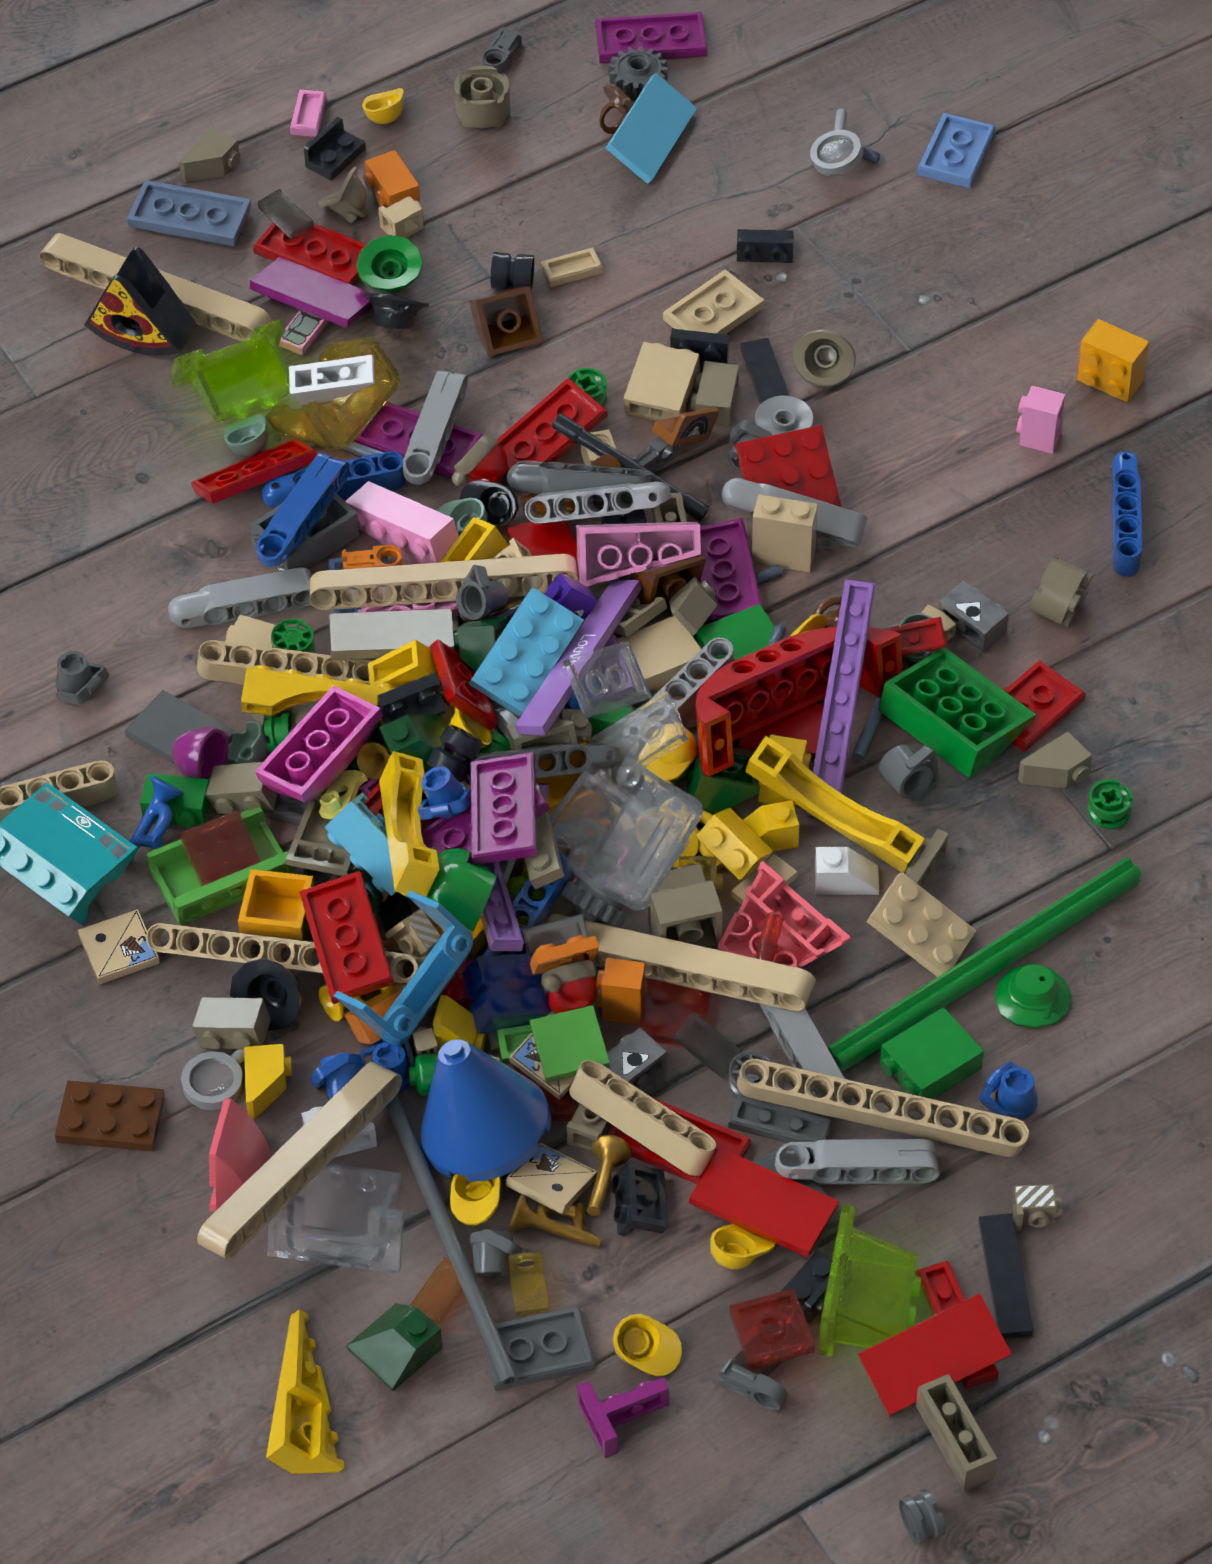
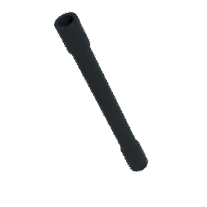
(578, 434)

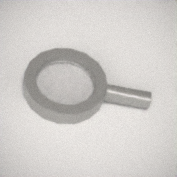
(837, 150)
(212, 1078)

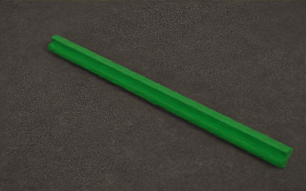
(985, 963)

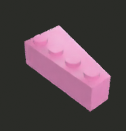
(398, 521)
(625, 549)

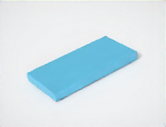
(651, 128)

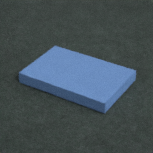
(956, 150)

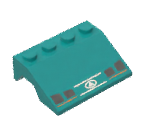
(62, 851)

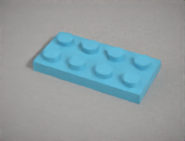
(526, 652)

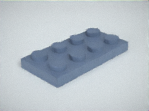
(189, 212)

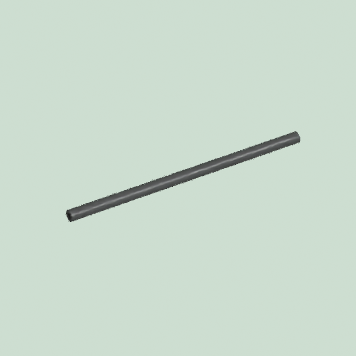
(452, 1243)

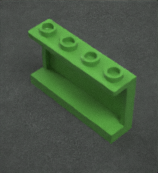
(180, 885)

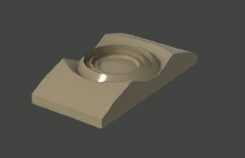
(312, 846)

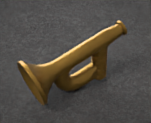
(373, 759)
(610, 1152)
(526, 1217)

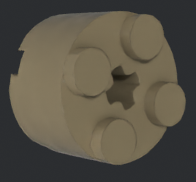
(482, 98)
(1061, 591)

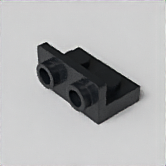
(332, 150)
(765, 246)
(709, 346)
(415, 697)
(640, 1199)
(811, 1285)

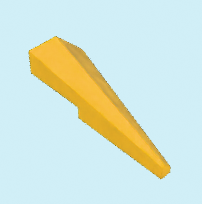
(300, 1425)

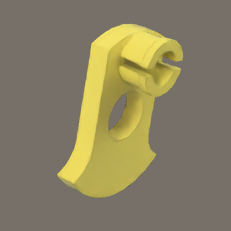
(347, 781)

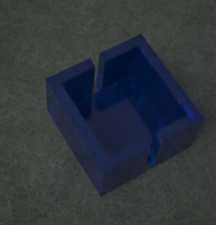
(511, 994)

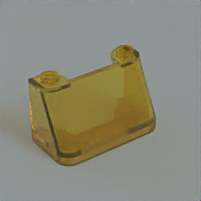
(342, 419)

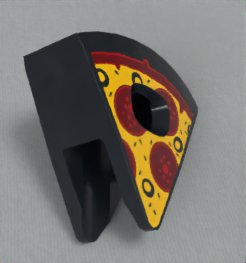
(141, 310)

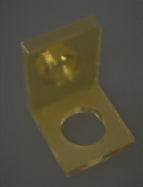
(709, 868)
(528, 1283)

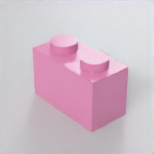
(1041, 419)

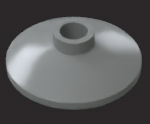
(783, 414)

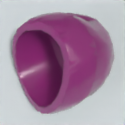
(199, 751)

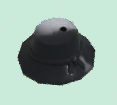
(394, 311)
(272, 983)

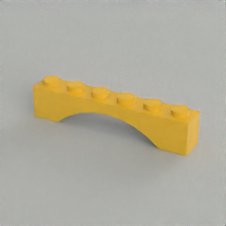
(274, 691)
(401, 792)
(873, 832)

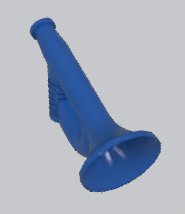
(162, 794)

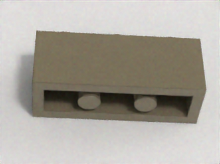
(956, 1432)

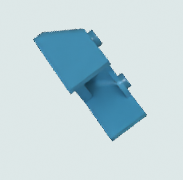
(425, 984)

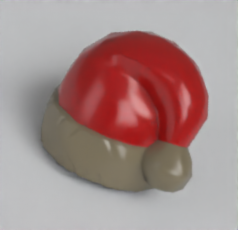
(483, 462)
(570, 986)

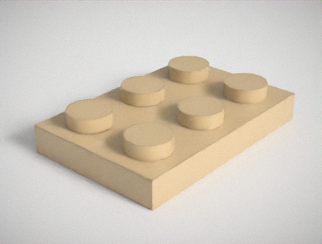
(715, 306)
(921, 925)

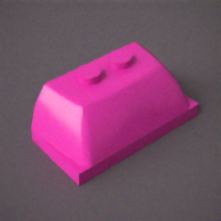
(320, 746)

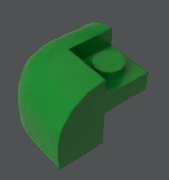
(462, 886)

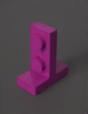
(619, 1409)

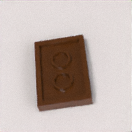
(110, 1115)

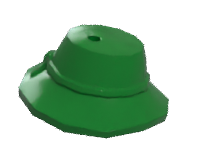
(388, 256)
(1032, 996)

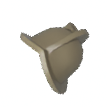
(349, 200)
(824, 358)

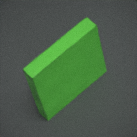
(567, 1041)

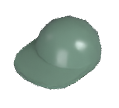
(247, 436)
(463, 511)

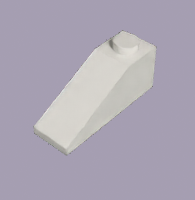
(330, 379)

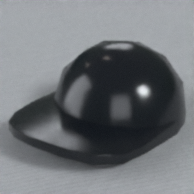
(497, 499)

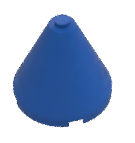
(481, 1115)

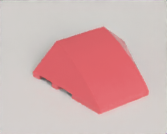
(804, 930)
(235, 1152)

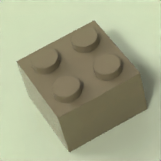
(688, 914)

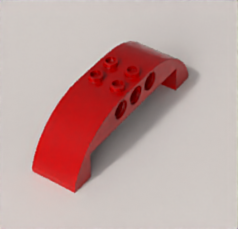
(778, 683)

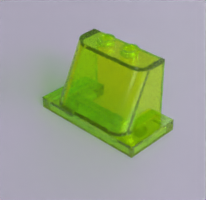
(239, 375)
(867, 1289)

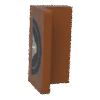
(687, 427)

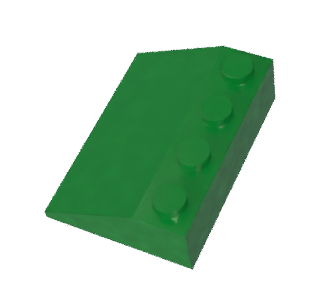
(954, 711)

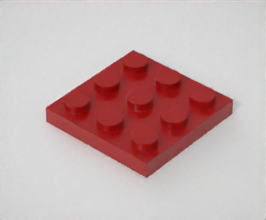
(792, 462)

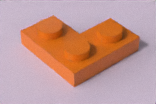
(575, 950)

